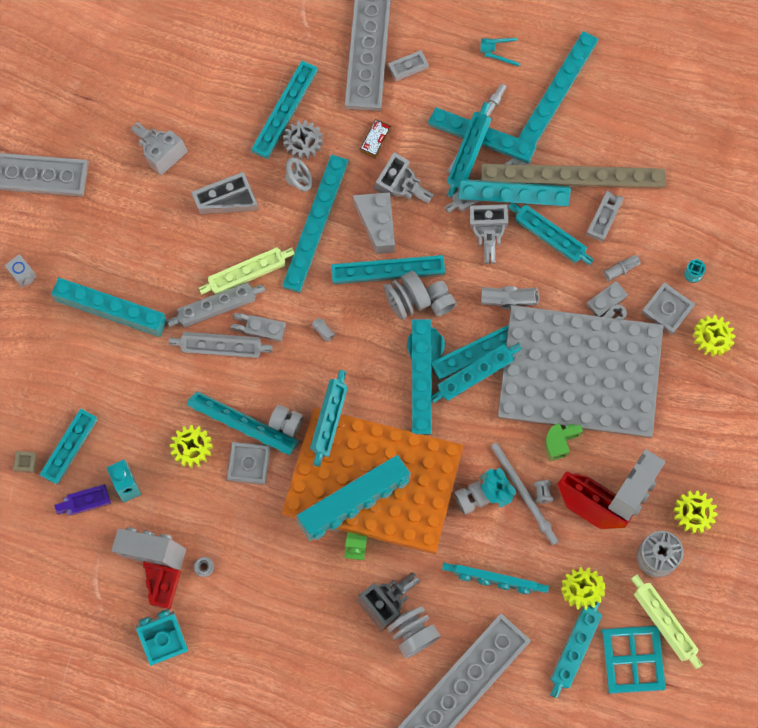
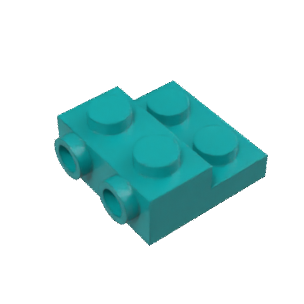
(161, 637)

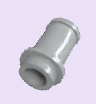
(319, 326)

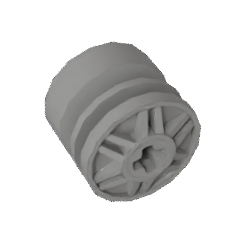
(410, 293)
(659, 565)
(413, 632)

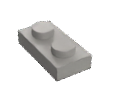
(408, 65)
(606, 299)

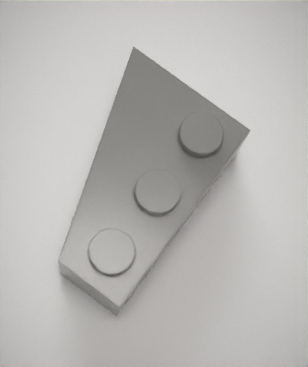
(226, 196)
(377, 220)
(636, 486)
(148, 548)

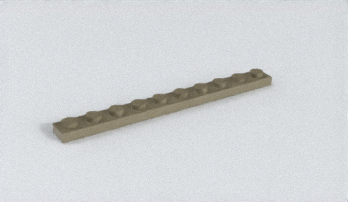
(575, 175)

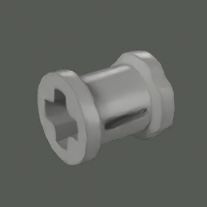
(546, 497)

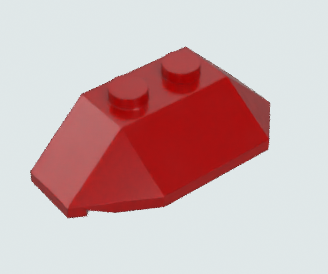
(589, 501)

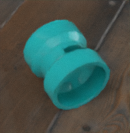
(694, 275)

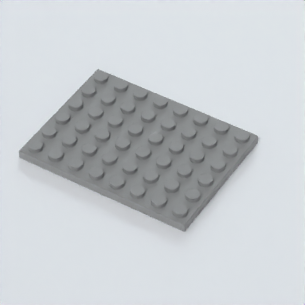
(582, 371)

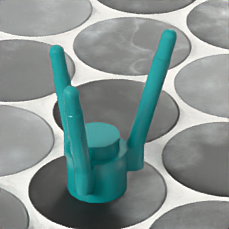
(488, 45)

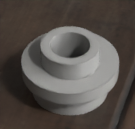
(199, 562)

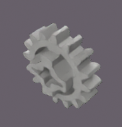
(295, 144)

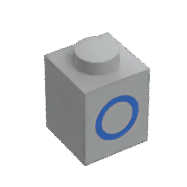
(20, 271)

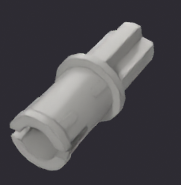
(621, 267)

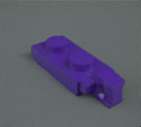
(84, 501)

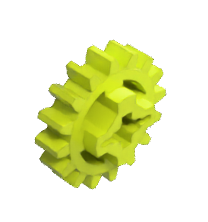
(705, 335)
(194, 437)
(690, 506)
(585, 590)

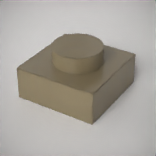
(25, 462)

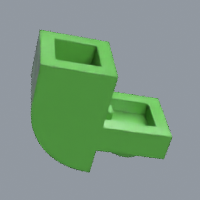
(555, 442)
(355, 546)

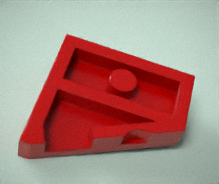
(161, 584)

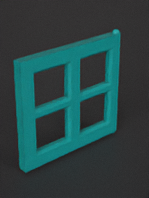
(633, 659)

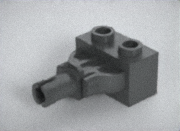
(383, 602)

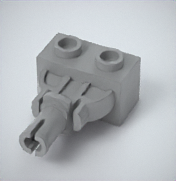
(159, 147)
(400, 180)
(488, 223)

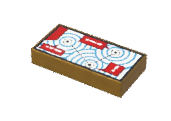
(375, 138)

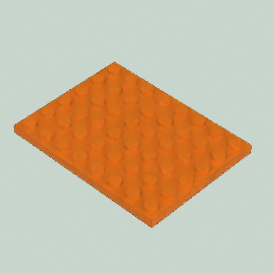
(410, 514)

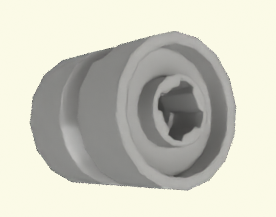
(440, 299)
(285, 420)
(476, 495)

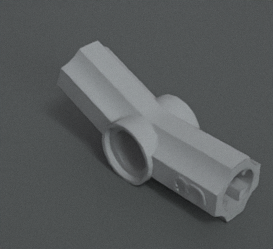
(509, 296)

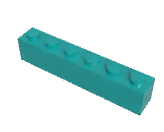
(109, 307)
(353, 498)

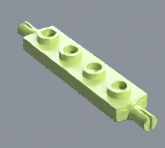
(246, 271)
(666, 622)

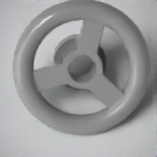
(296, 176)

